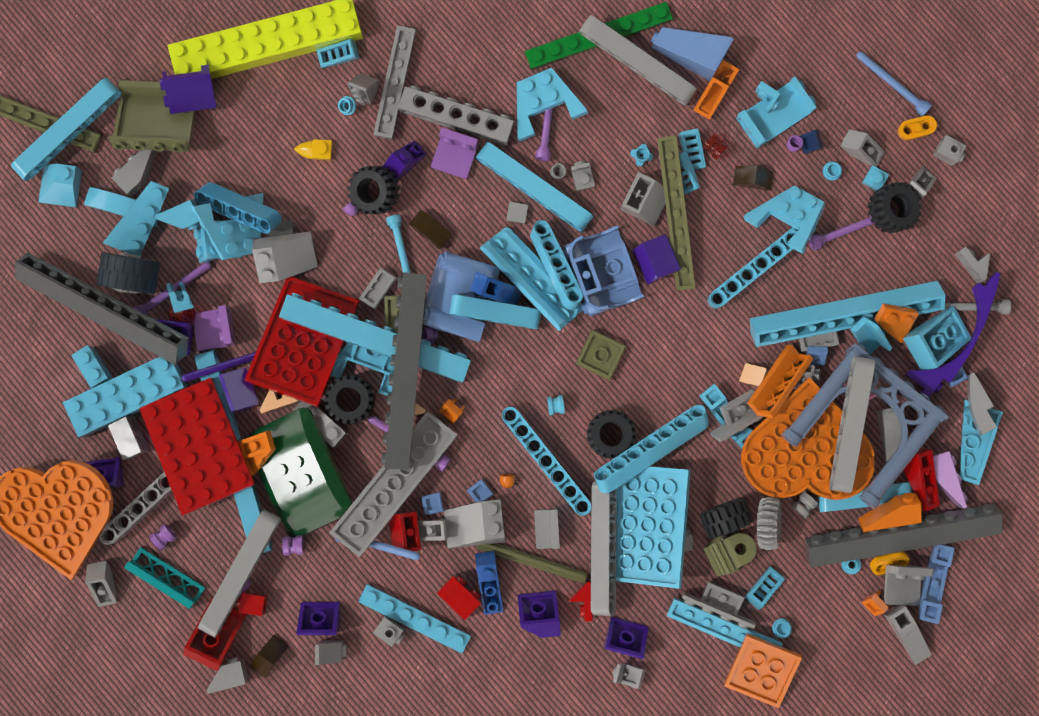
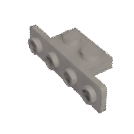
(737, 417)
(720, 601)

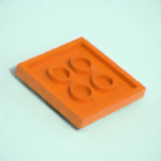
(762, 670)

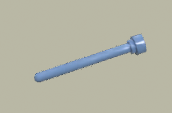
(921, 105)
(394, 550)

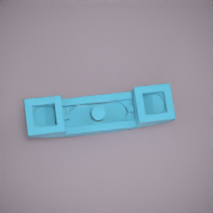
(109, 202)
(714, 400)

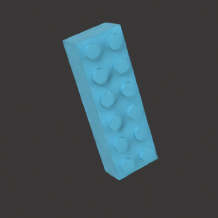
(123, 396)

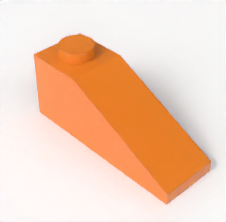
(895, 512)

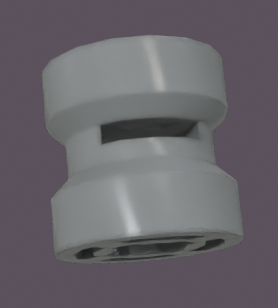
(807, 501)

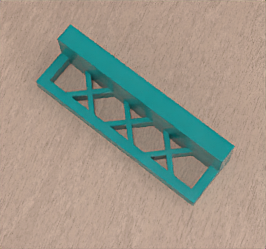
(161, 584)

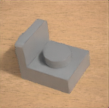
(582, 176)

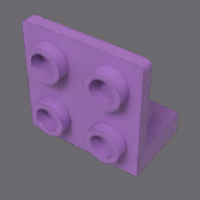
(454, 153)
(214, 329)

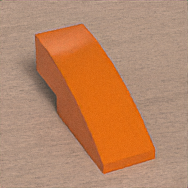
(716, 89)

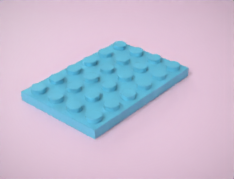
(652, 527)

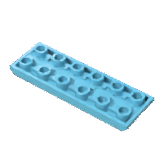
(529, 276)

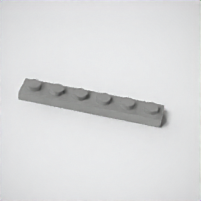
(394, 82)

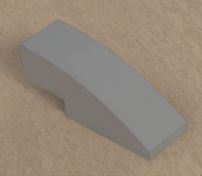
(978, 405)

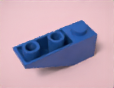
(495, 289)
(489, 582)

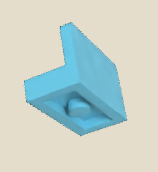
(870, 335)

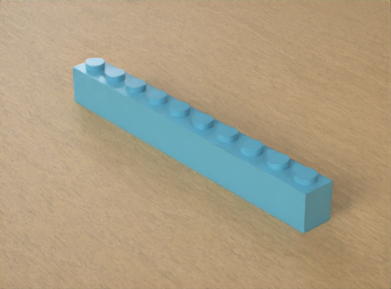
(842, 313)
(369, 336)

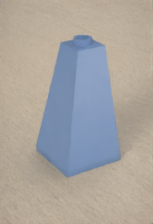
(693, 50)

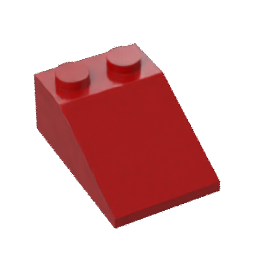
(212, 650)

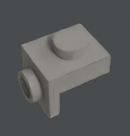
(628, 675)

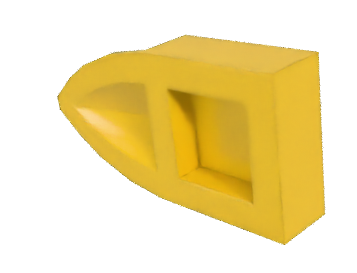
(315, 149)

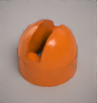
(507, 480)

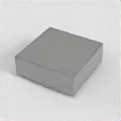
(517, 213)

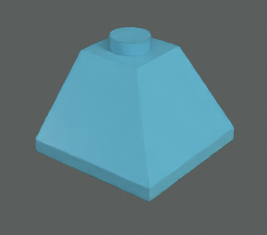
(60, 185)
(180, 216)

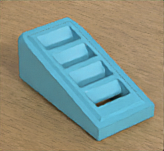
(354, 55)
(694, 132)
(686, 164)
(764, 598)

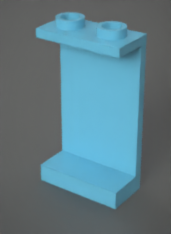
(792, 108)

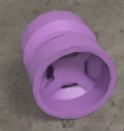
(161, 538)
(293, 545)

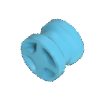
(555, 405)

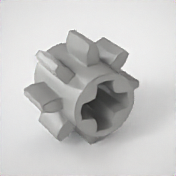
(811, 372)

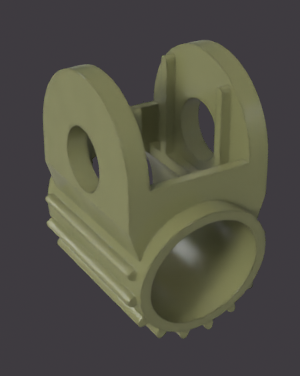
(723, 555)

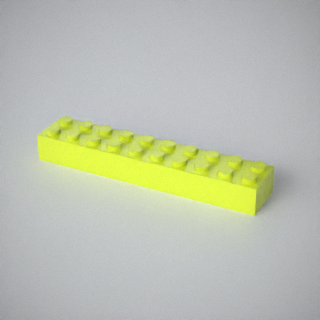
(268, 40)

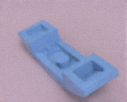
(933, 587)

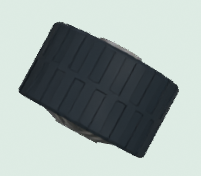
(128, 273)

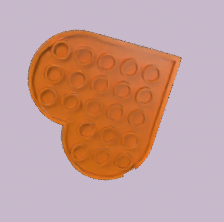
(786, 470)
(56, 511)

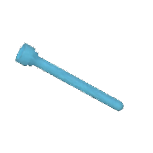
(395, 224)

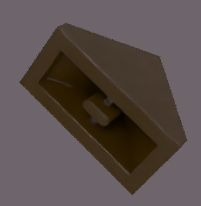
(753, 177)
(269, 656)

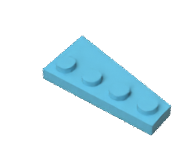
(135, 226)
(974, 447)

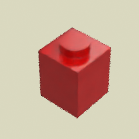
(252, 603)

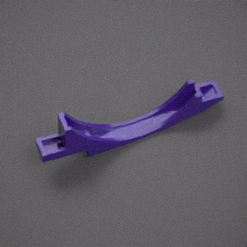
(931, 379)

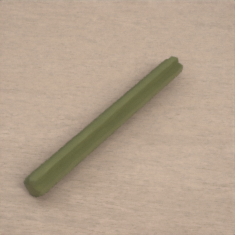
(535, 562)

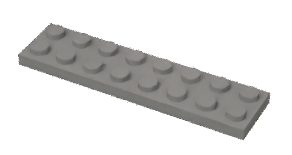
(392, 487)

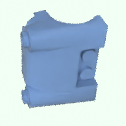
(603, 271)
(454, 277)

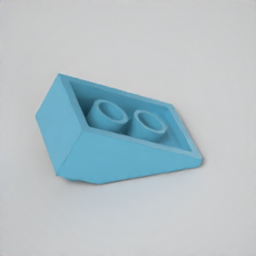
(937, 339)

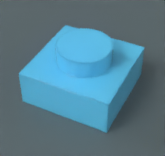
(875, 178)

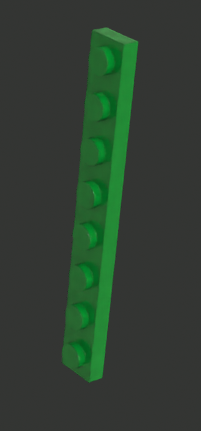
(576, 43)

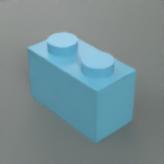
(91, 366)

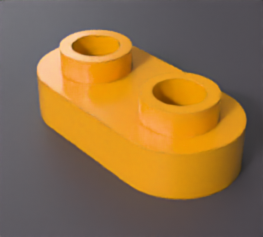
(916, 127)
(879, 563)

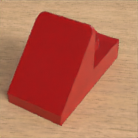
(583, 594)

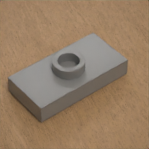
(377, 288)
(822, 340)

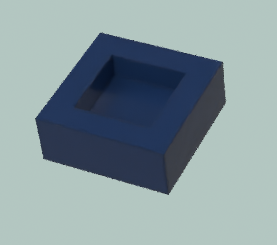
(811, 142)

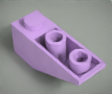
(948, 479)

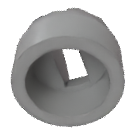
(561, 171)

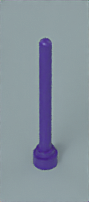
(218, 367)

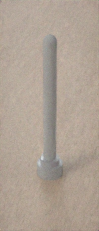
(1002, 306)

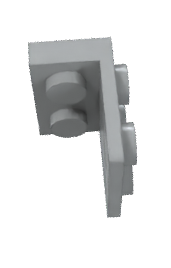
(904, 584)

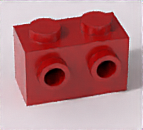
(405, 531)
(459, 596)

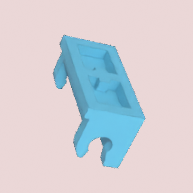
(180, 300)

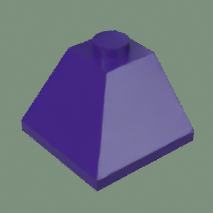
(539, 613)

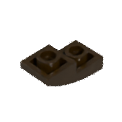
(430, 228)

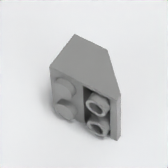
(644, 199)

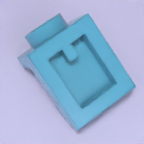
(768, 93)

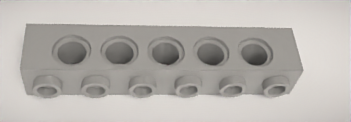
(413, 94)

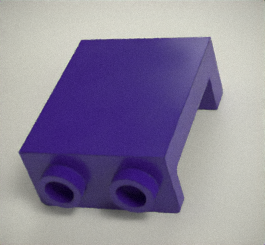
(188, 91)

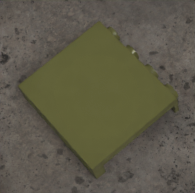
(147, 123)

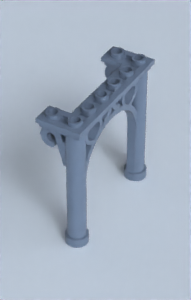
(928, 418)

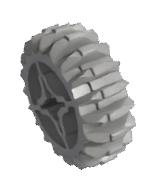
(769, 523)

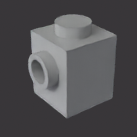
(949, 150)
(389, 631)

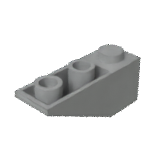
(364, 89)
(135, 172)
(908, 633)

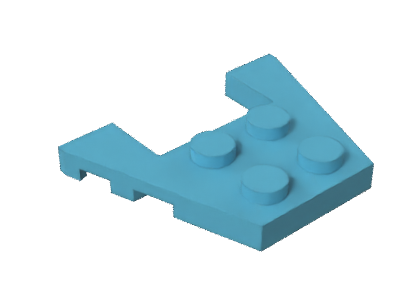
(540, 94)
(795, 209)
(228, 237)
(367, 359)

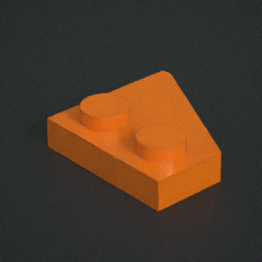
(896, 320)
(257, 450)

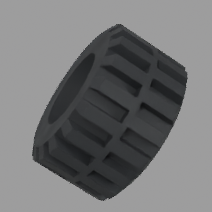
(360, 190)
(907, 203)
(336, 390)
(622, 421)
(726, 518)

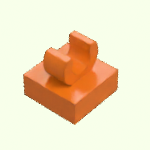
(451, 411)
(875, 604)

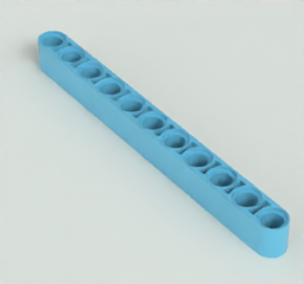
(247, 499)

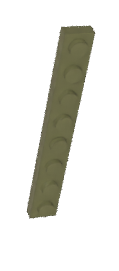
(676, 210)

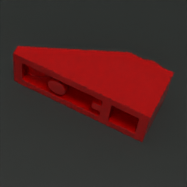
(922, 478)

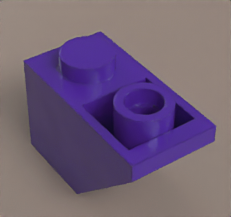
(404, 159)

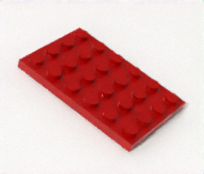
(296, 358)
(197, 446)

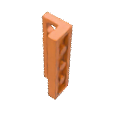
(777, 381)

